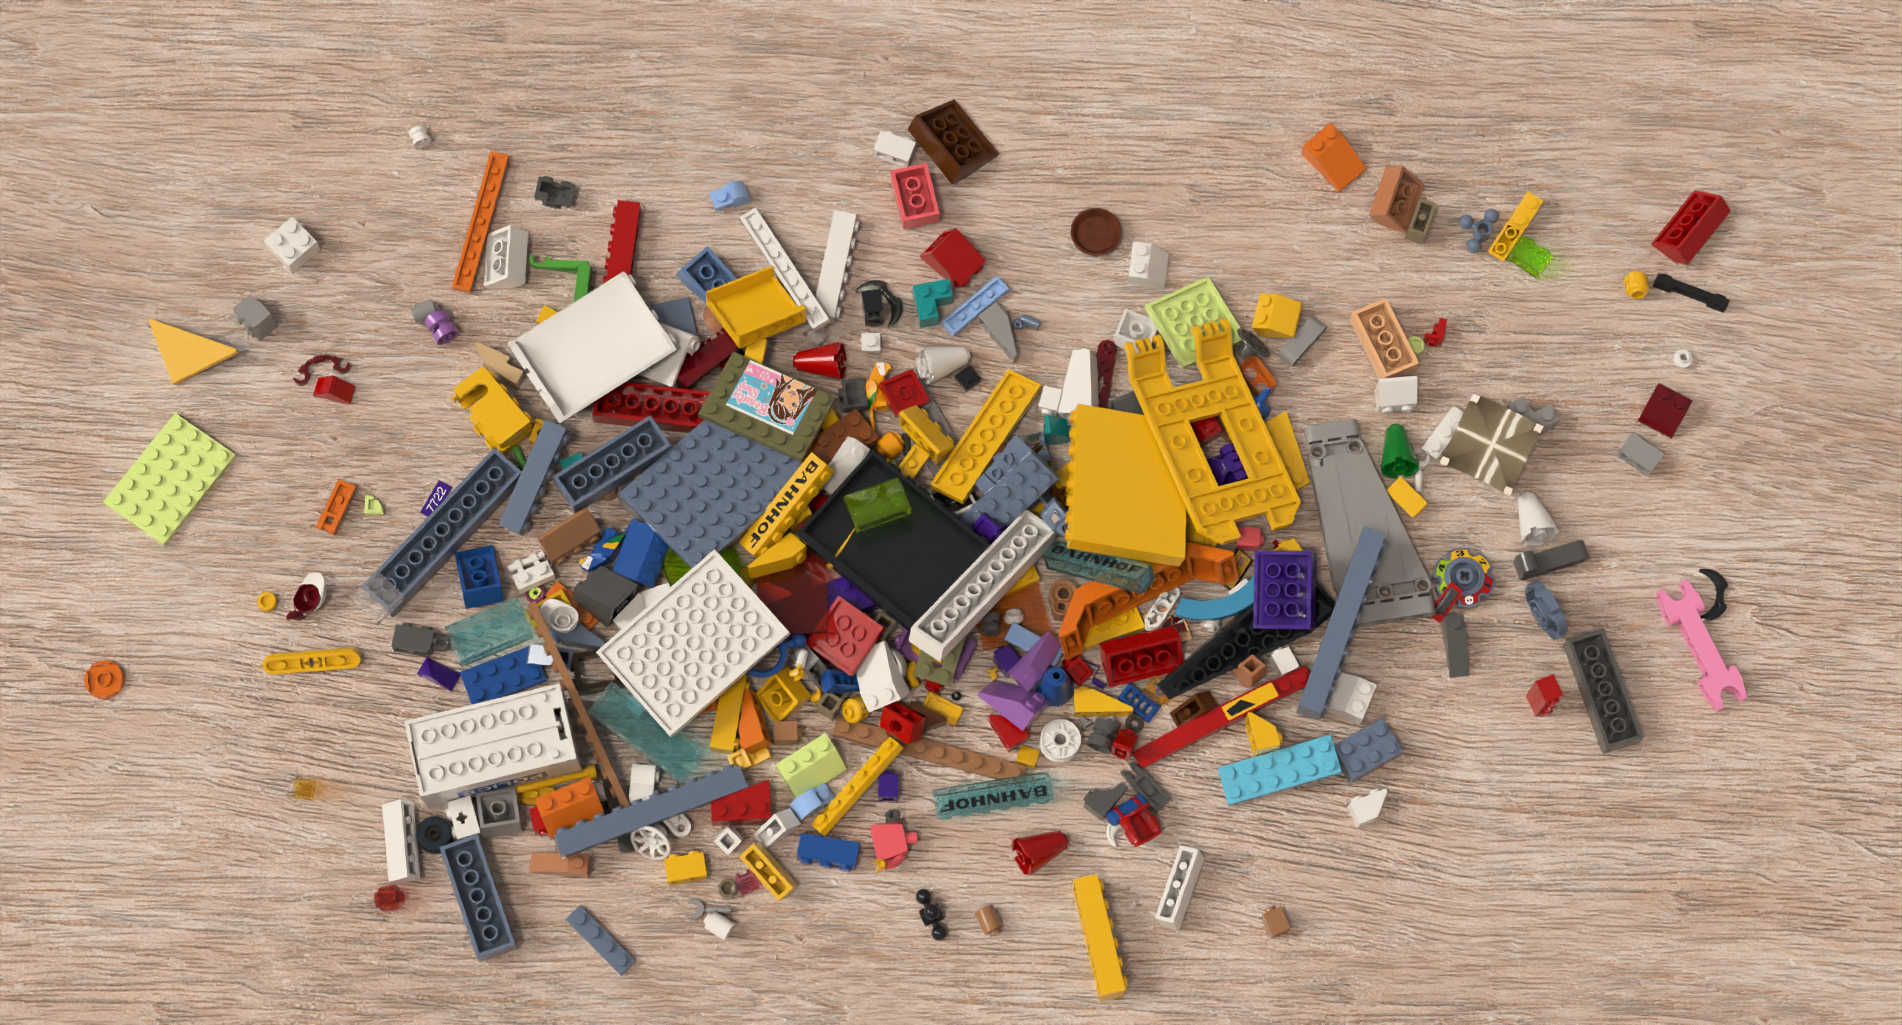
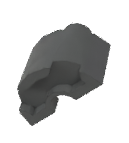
(554, 193)
(853, 395)

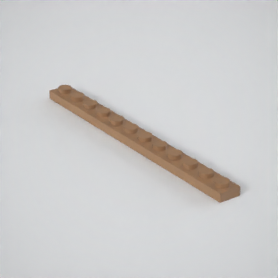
(575, 702)

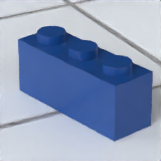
(828, 852)

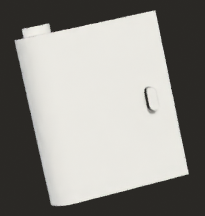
(668, 368)

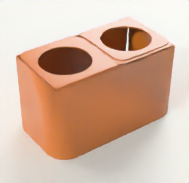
(1255, 363)

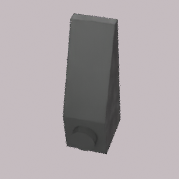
(1455, 645)

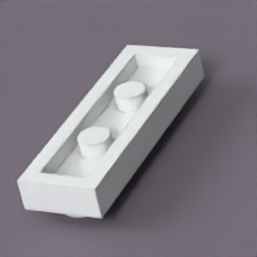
(1442, 435)

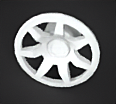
(654, 839)

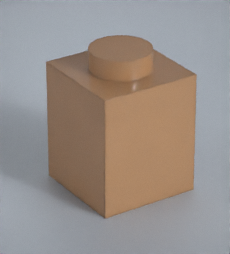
(786, 732)
(1275, 922)

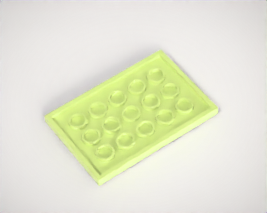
(169, 479)

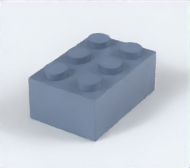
(1367, 751)

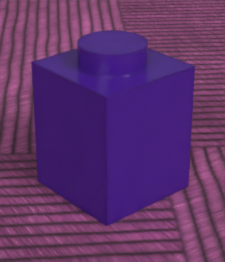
(1005, 659)
(888, 786)

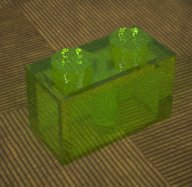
(1530, 257)

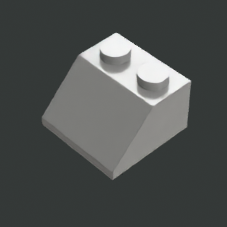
(498, 813)

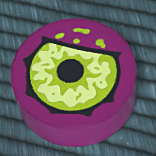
(536, 594)

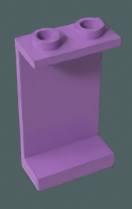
(904, 647)

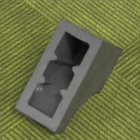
(1101, 801)

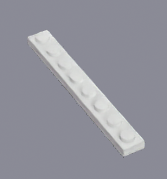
(784, 268)

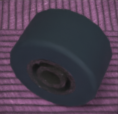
(432, 842)

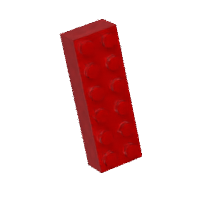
(669, 407)

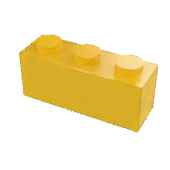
(769, 871)

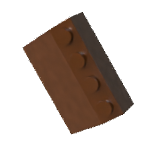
(952, 140)

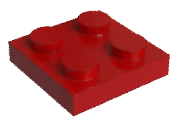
(904, 392)

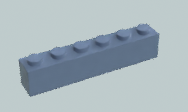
(534, 478)

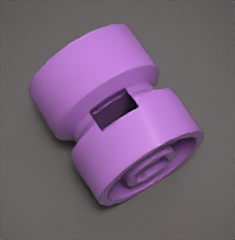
(442, 328)

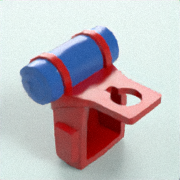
(1135, 820)

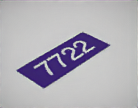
(436, 497)

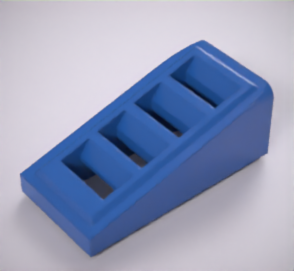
(830, 685)
(1142, 698)

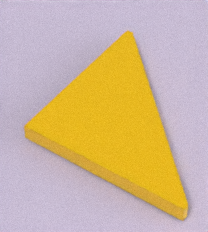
(186, 352)

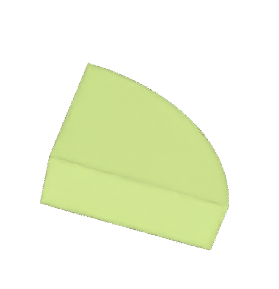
(373, 506)

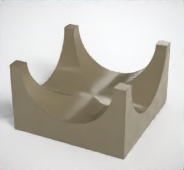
(1492, 443)

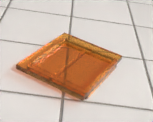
(1031, 606)

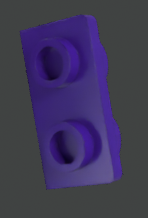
(988, 528)

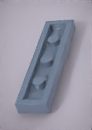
(600, 940)

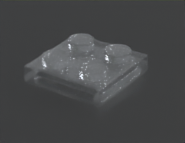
(377, 597)

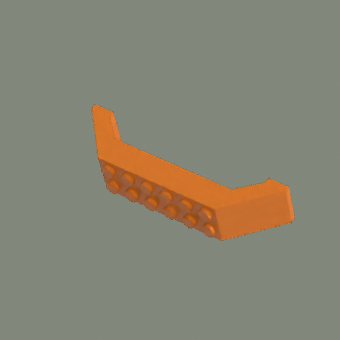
(1100, 602)

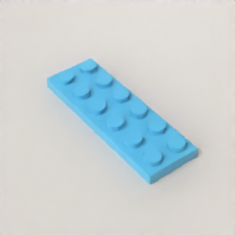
(1279, 770)

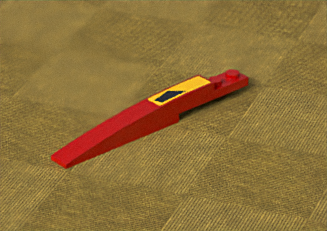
(1221, 717)

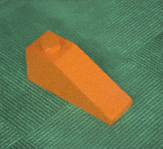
(752, 725)

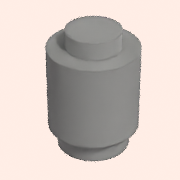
(423, 310)

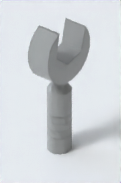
(701, 909)

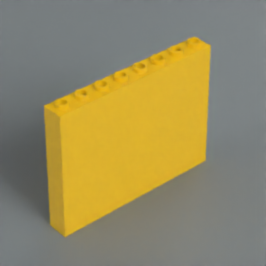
(1121, 490)

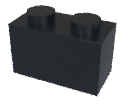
(872, 308)

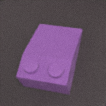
(1014, 702)

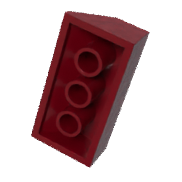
(706, 359)

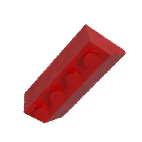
(1691, 226)
(1141, 656)

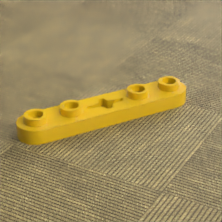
(299, 661)

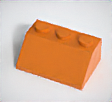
(569, 806)

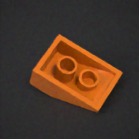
(1333, 157)

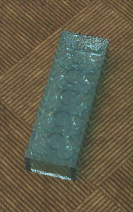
(640, 731)

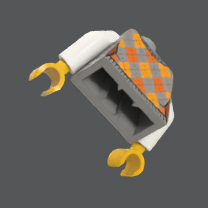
(812, 666)

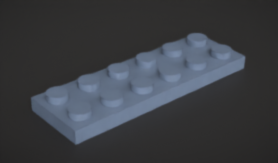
(1013, 491)

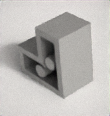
(254, 317)
(1545, 415)

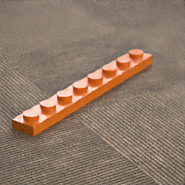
(480, 222)

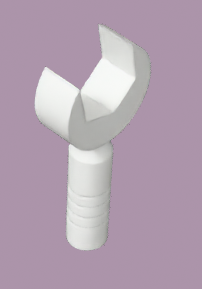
(1419, 474)

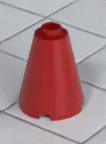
(822, 360)
(1038, 850)

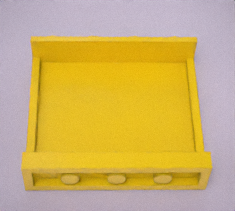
(754, 307)

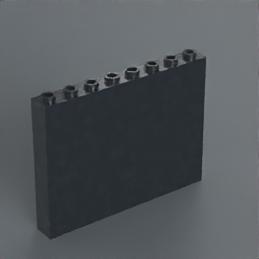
(899, 562)

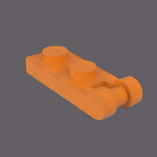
(336, 506)

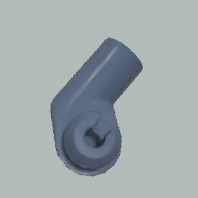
(1025, 321)

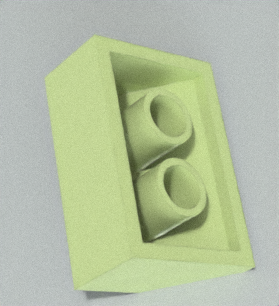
(811, 766)

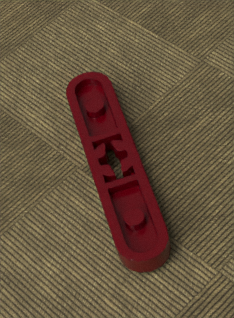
(1105, 360)

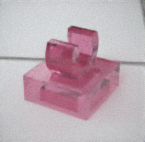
(746, 882)

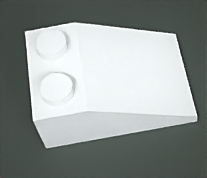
(880, 678)
(1351, 697)

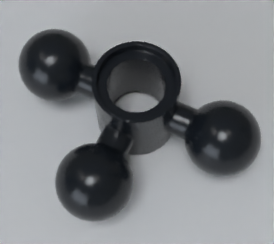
(931, 914)

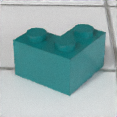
(929, 297)

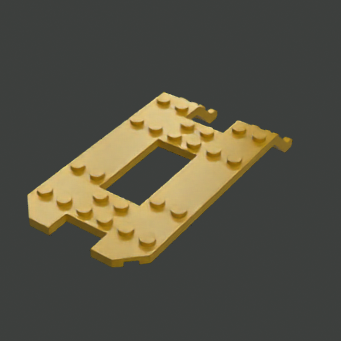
(1220, 393)

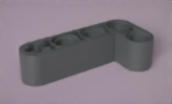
(1533, 565)

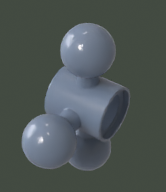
(1467, 222)

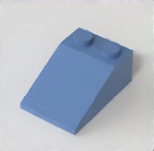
(705, 273)

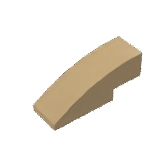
(500, 365)

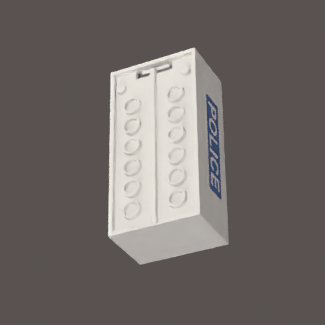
(493, 745)

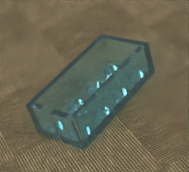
(489, 632)

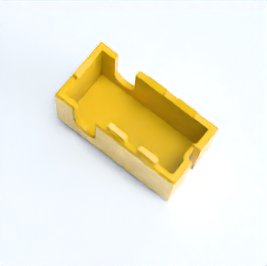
(495, 413)

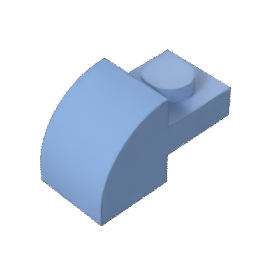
(732, 194)
(811, 801)

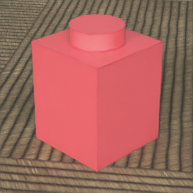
(1250, 539)

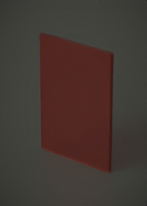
(798, 595)

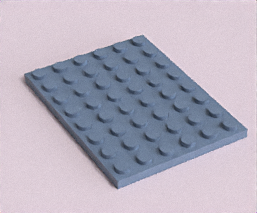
(708, 490)

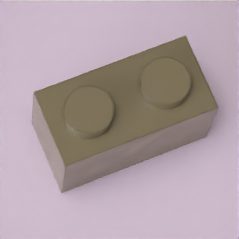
(1420, 221)

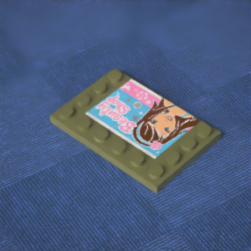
(767, 407)

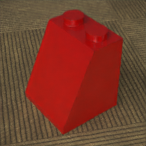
(953, 257)

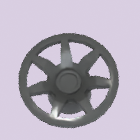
(1249, 347)

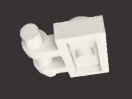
(533, 576)

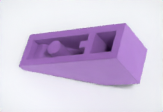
(1035, 662)

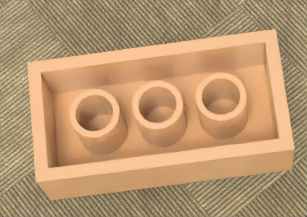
(1384, 340)

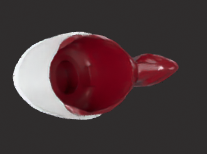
(308, 597)

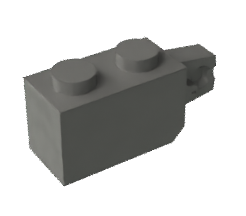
(418, 640)

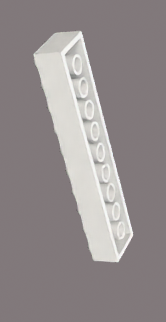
(982, 585)

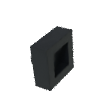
(967, 378)

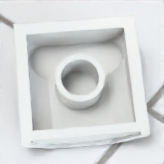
(1133, 327)

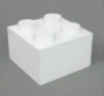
(292, 245)

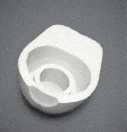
(559, 615)

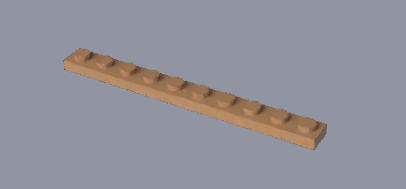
(930, 751)

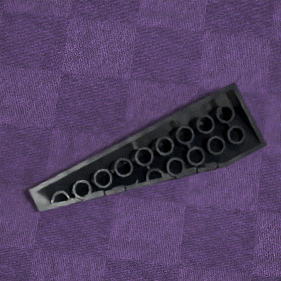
(1235, 644)

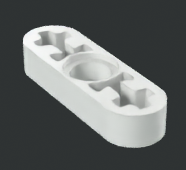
(1162, 600)

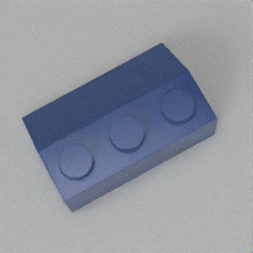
(640, 555)

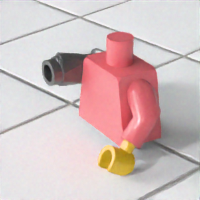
(891, 841)

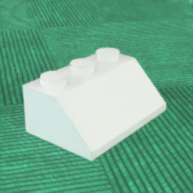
(506, 258)

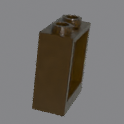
(591, 688)

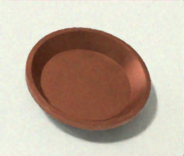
(1096, 231)

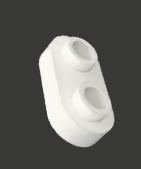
(675, 822)

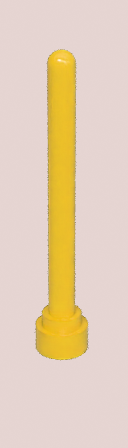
(590, 772)

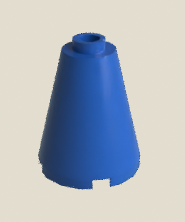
(1055, 686)

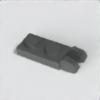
(1147, 788)

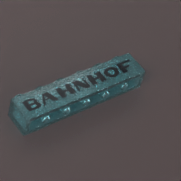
(1099, 567)
(992, 795)

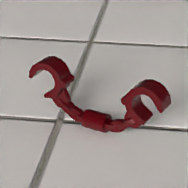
(318, 359)

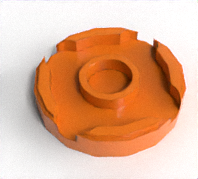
(104, 679)

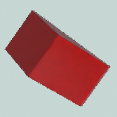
(334, 389)

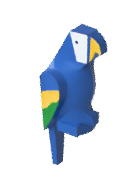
(604, 551)

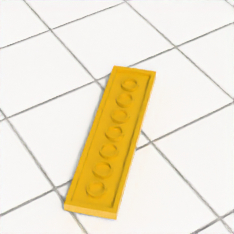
(985, 436)

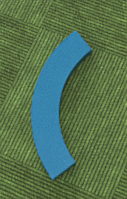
(1218, 608)

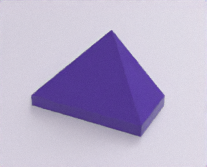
(439, 674)

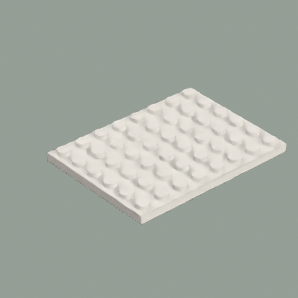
(693, 643)

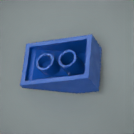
(479, 577)

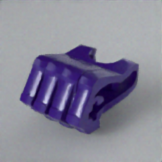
(1227, 466)

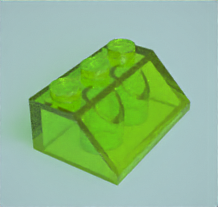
(877, 504)

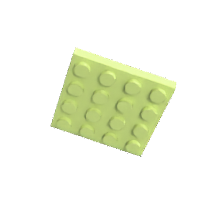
(1186, 308)

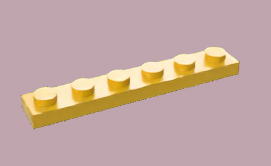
(857, 786)

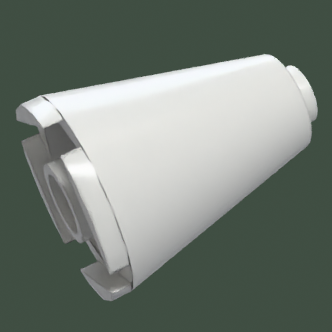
(940, 361)
(1534, 521)

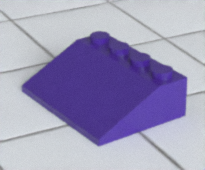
(1285, 590)

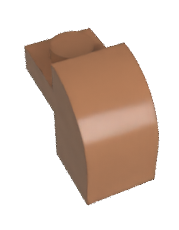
(1250, 671)

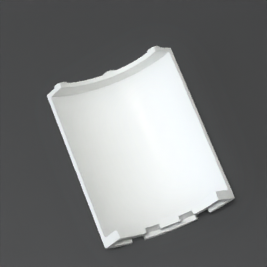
(592, 346)

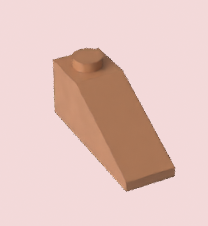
(552, 864)

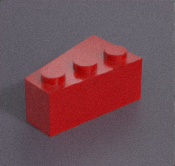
(743, 807)

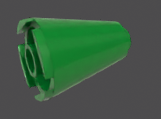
(1398, 453)

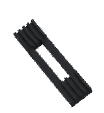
(1713, 301)

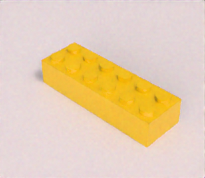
(1098, 937)

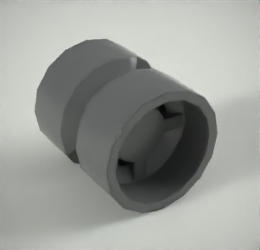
(1103, 734)

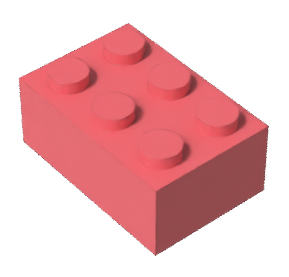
(914, 196)

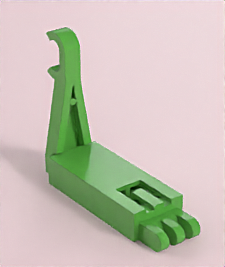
(581, 268)

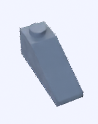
(578, 637)

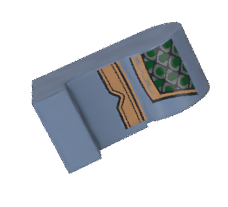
(1038, 437)

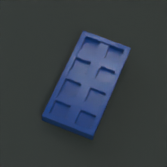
(502, 677)

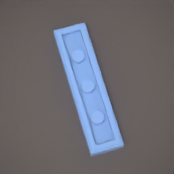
(975, 306)

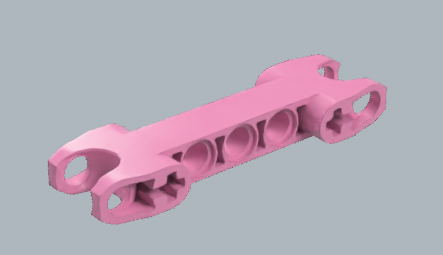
(1716, 675)

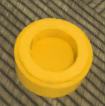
(267, 602)

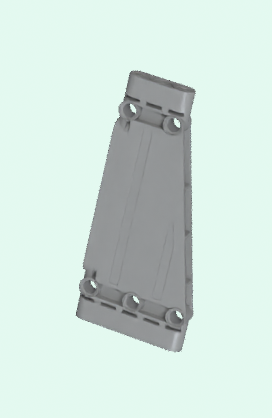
(1352, 497)

